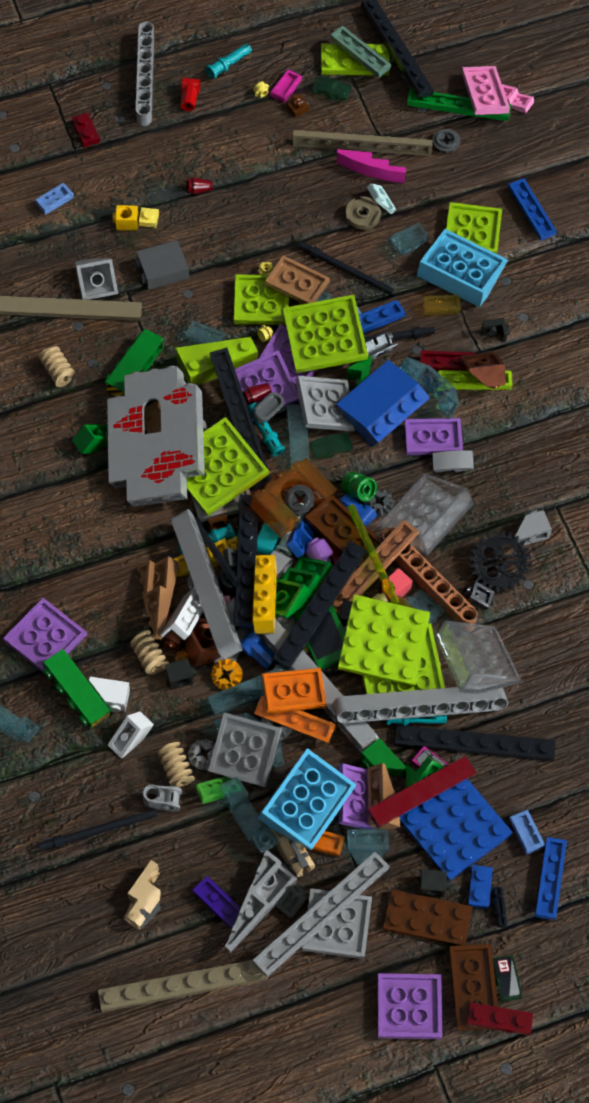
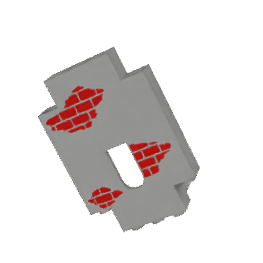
(155, 463)

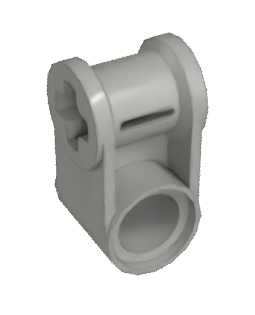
(163, 798)

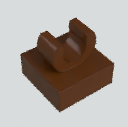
(297, 105)

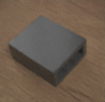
(162, 265)

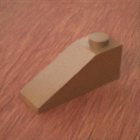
(379, 790)

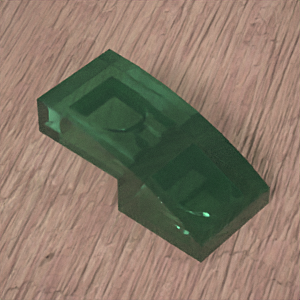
(334, 88)
(328, 445)

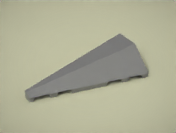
(264, 893)

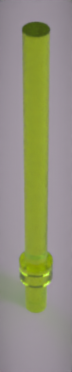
(388, 585)

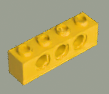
(264, 594)

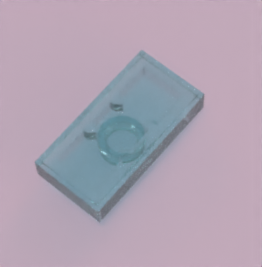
(203, 334)

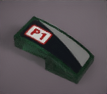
(507, 978)

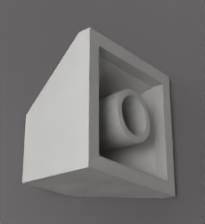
(96, 278)

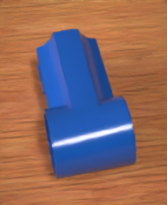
(365, 512)
(253, 646)

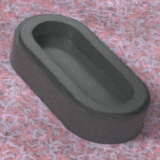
(268, 407)

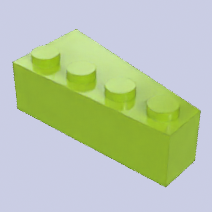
(197, 364)

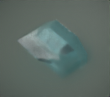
(409, 239)
(365, 842)

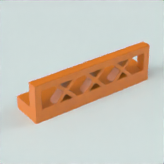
(299, 721)

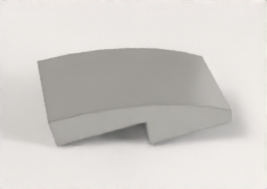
(453, 460)

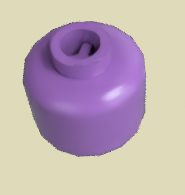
(319, 550)

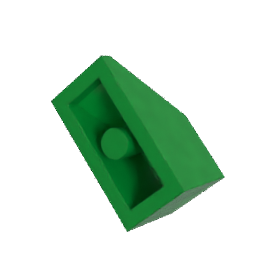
(91, 438)
(380, 753)

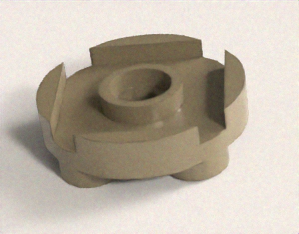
(363, 222)

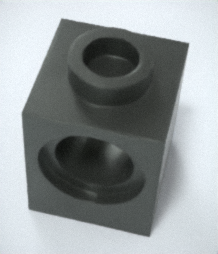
(180, 674)
(434, 883)

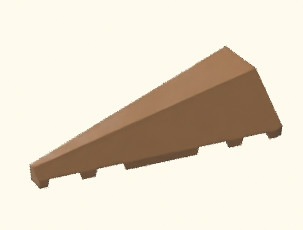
(158, 585)

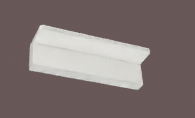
(185, 615)

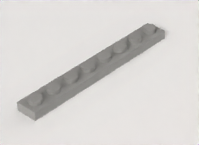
(320, 914)

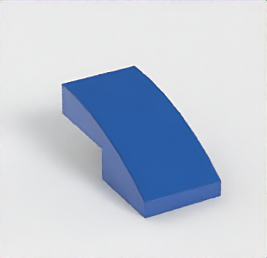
(300, 537)

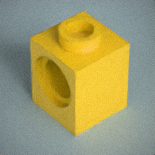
(126, 218)

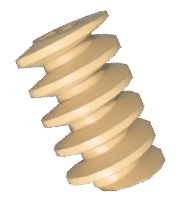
(56, 366)
(148, 653)
(173, 765)

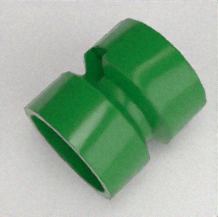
(359, 486)

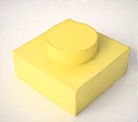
(148, 217)

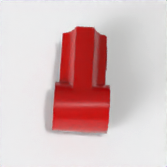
(190, 90)

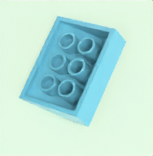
(461, 267)
(307, 800)

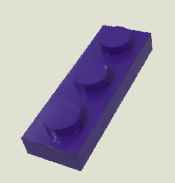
(217, 901)

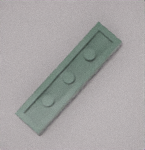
(360, 51)

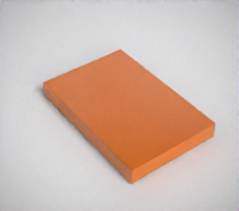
(293, 690)

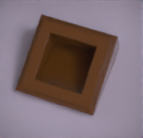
(217, 522)

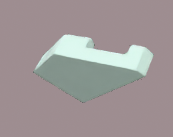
(381, 197)

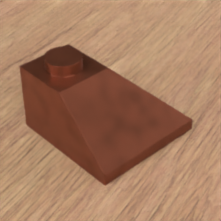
(486, 368)
(201, 645)

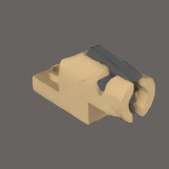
(294, 854)
(144, 898)

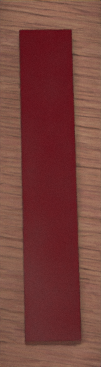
(421, 792)

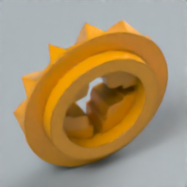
(228, 665)

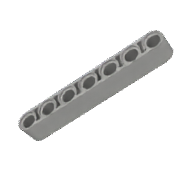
(145, 67)

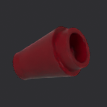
(198, 185)
(256, 393)

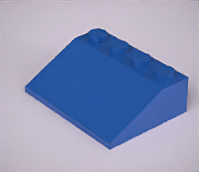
(382, 402)

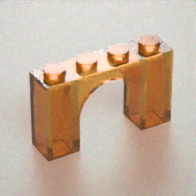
(270, 505)

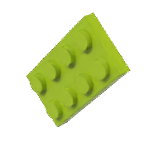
(338, 62)

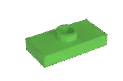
(210, 790)

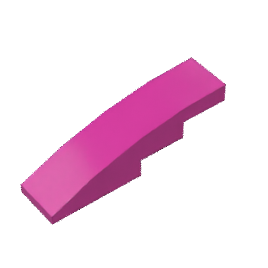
(364, 163)

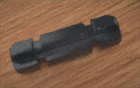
(499, 907)

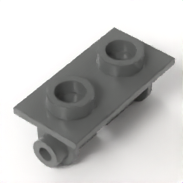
(383, 344)

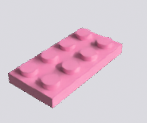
(485, 90)

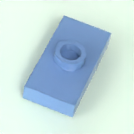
(54, 198)
(527, 832)

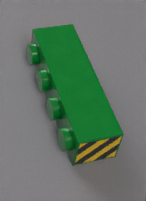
(136, 359)
(76, 689)

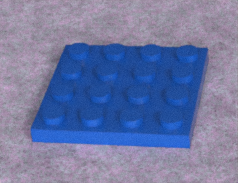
(456, 828)

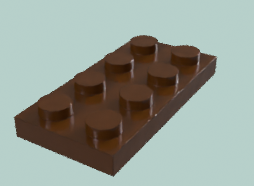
(337, 527)
(427, 918)
(472, 980)

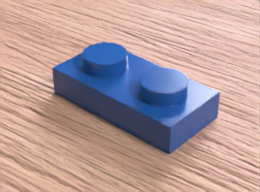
(480, 886)

